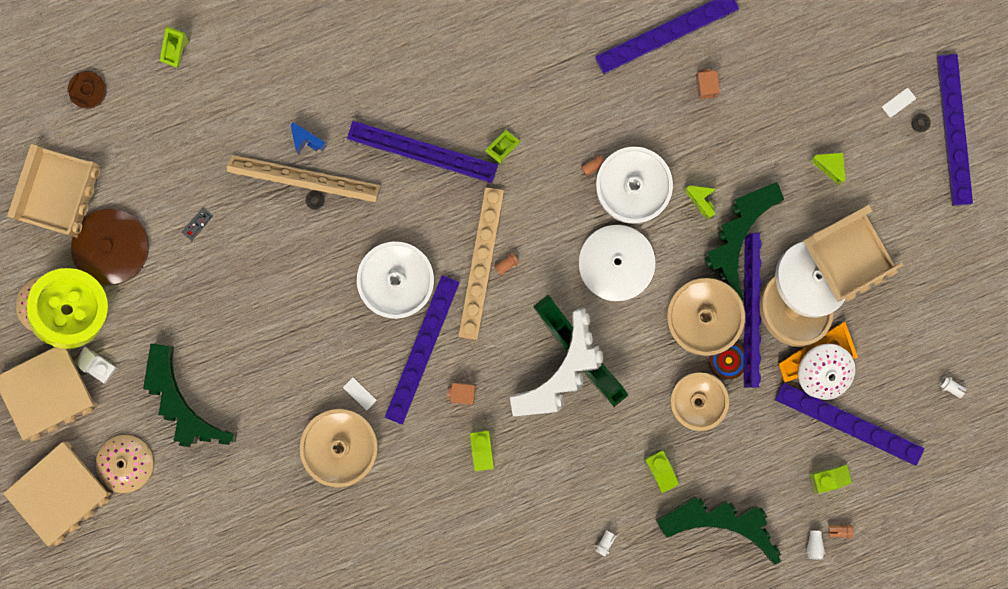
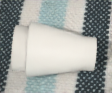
(815, 546)

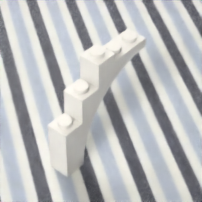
(568, 378)

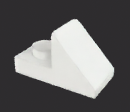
(95, 365)

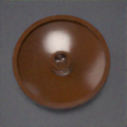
(110, 246)

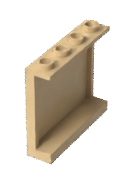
(54, 191)
(851, 255)
(45, 393)
(57, 495)

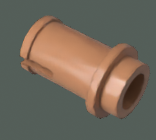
(593, 165)
(506, 264)
(840, 531)

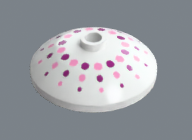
(817, 367)

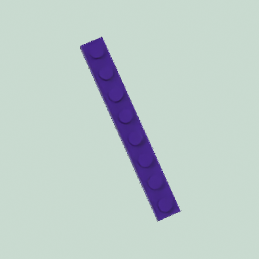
(665, 34)
(954, 130)
(422, 152)
(752, 286)
(422, 349)
(849, 424)

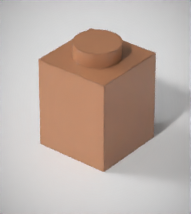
(707, 84)
(461, 393)

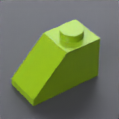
(481, 450)
(661, 471)
(830, 479)

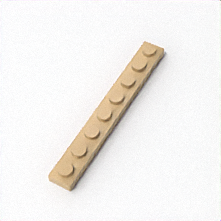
(303, 178)
(481, 263)

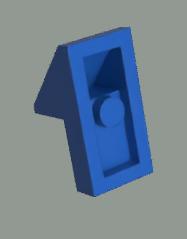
(302, 136)

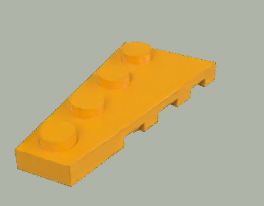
(838, 336)

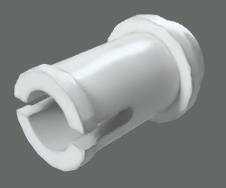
(952, 387)
(605, 543)

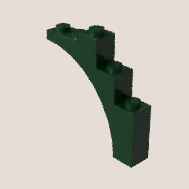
(748, 209)
(563, 333)
(189, 425)
(693, 515)

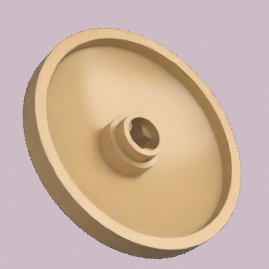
(706, 316)
(787, 324)
(338, 448)

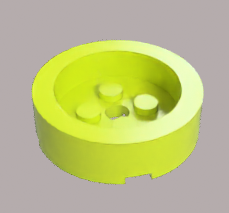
(72, 289)

